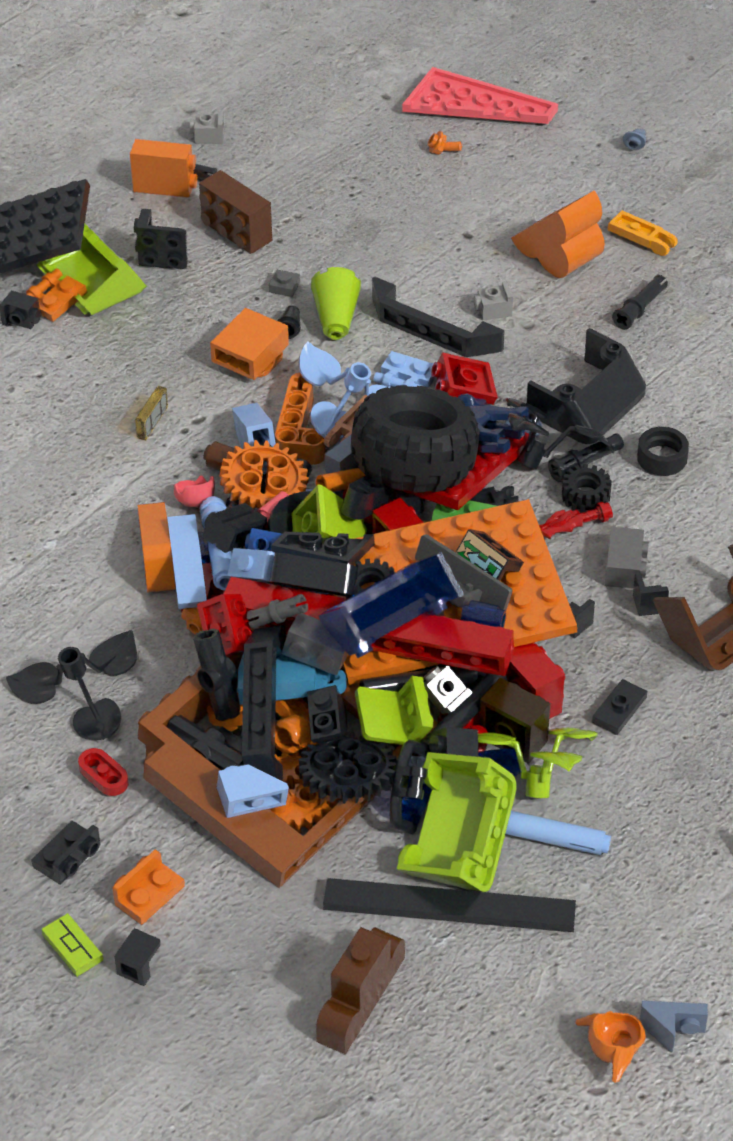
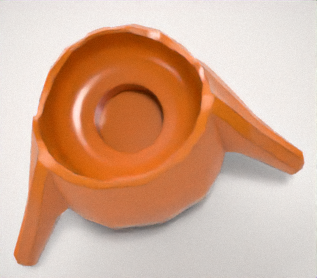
(614, 1038)

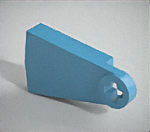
(296, 678)

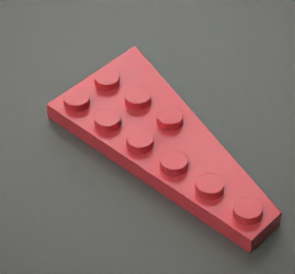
(462, 96)

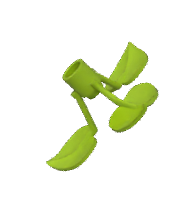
(540, 775)

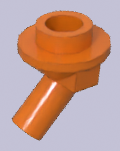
(438, 144)

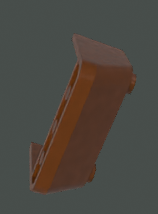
(708, 643)

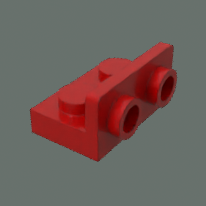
(228, 616)

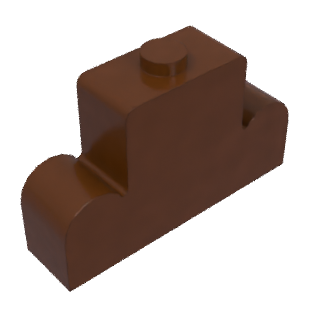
(358, 985)

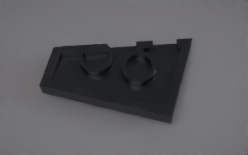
(334, 549)

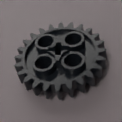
(347, 768)

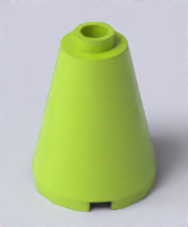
(335, 299)

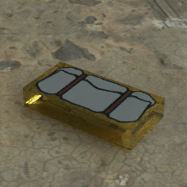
(151, 413)

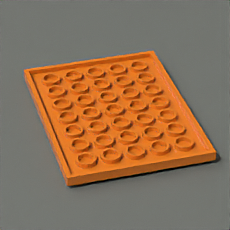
(537, 602)

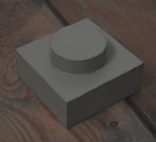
(284, 283)

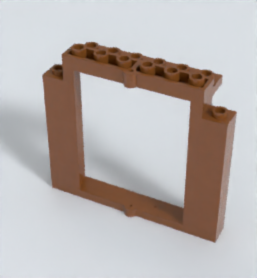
(191, 784)

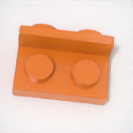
(146, 888)

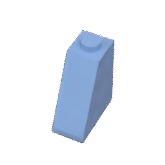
(253, 424)

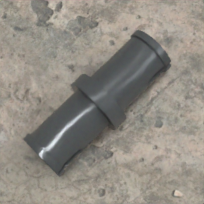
(277, 611)

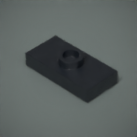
(619, 706)

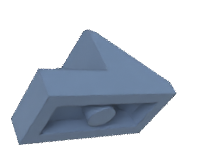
(665, 1018)

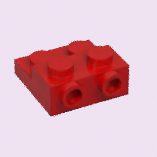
(464, 376)

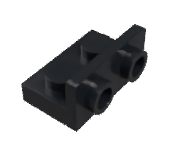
(67, 851)

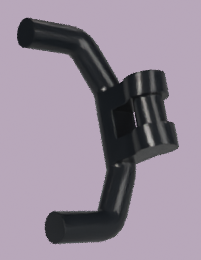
(400, 784)

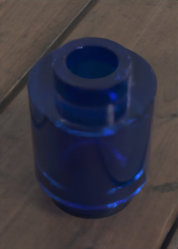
(484, 614)

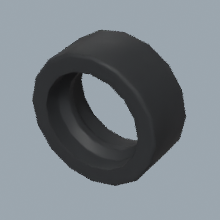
(661, 464)

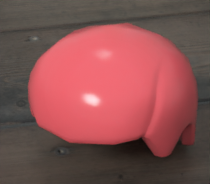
(193, 493)

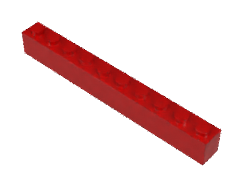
(423, 638)

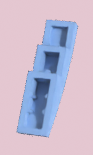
(186, 561)

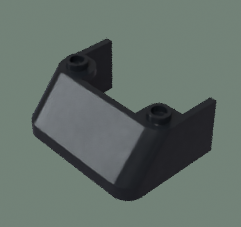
(602, 400)

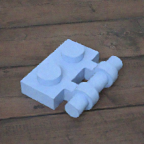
(404, 370)

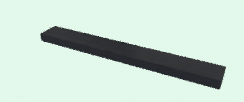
(450, 905)

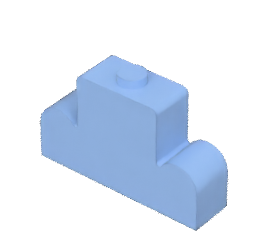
(253, 565)

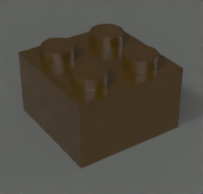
(518, 714)

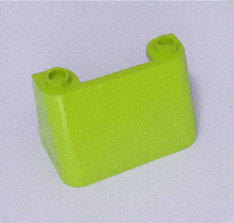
(101, 270)
(462, 822)

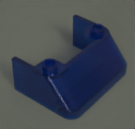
(391, 603)

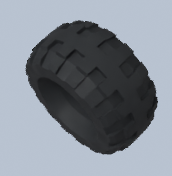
(415, 438)

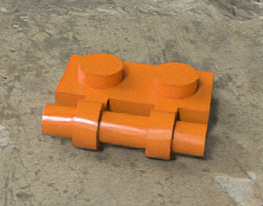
(60, 296)

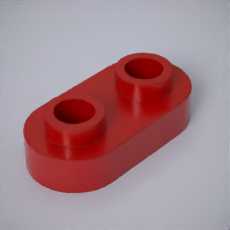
(105, 773)

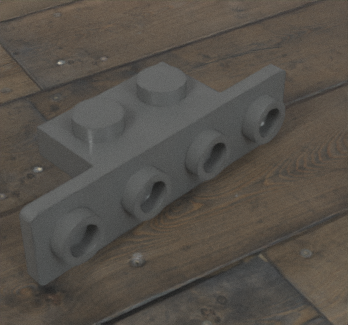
(472, 580)

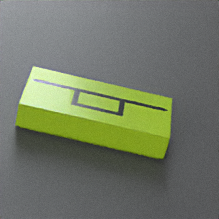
(72, 944)

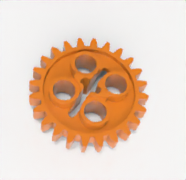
(243, 473)
(301, 806)

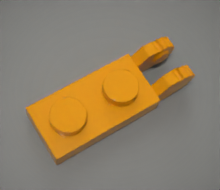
(642, 232)

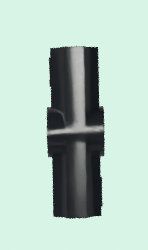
(217, 674)
(207, 742)

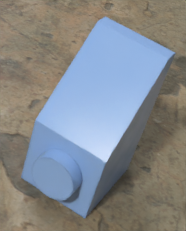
(249, 790)

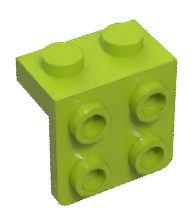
(395, 715)

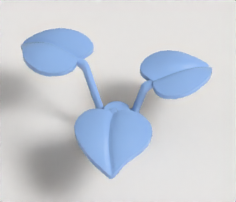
(317, 368)

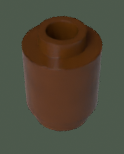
(215, 453)

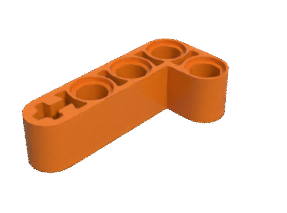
(293, 422)
(156, 547)

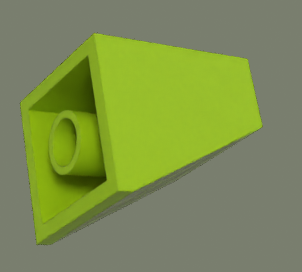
(322, 515)

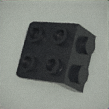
(158, 244)

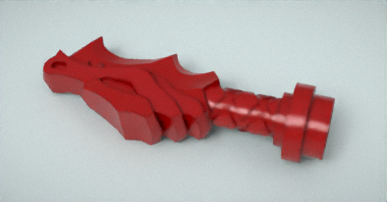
(567, 520)

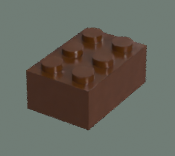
(235, 211)

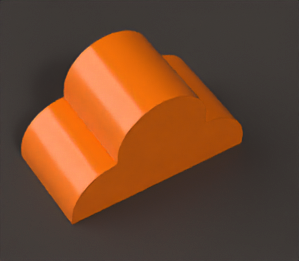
(565, 237)

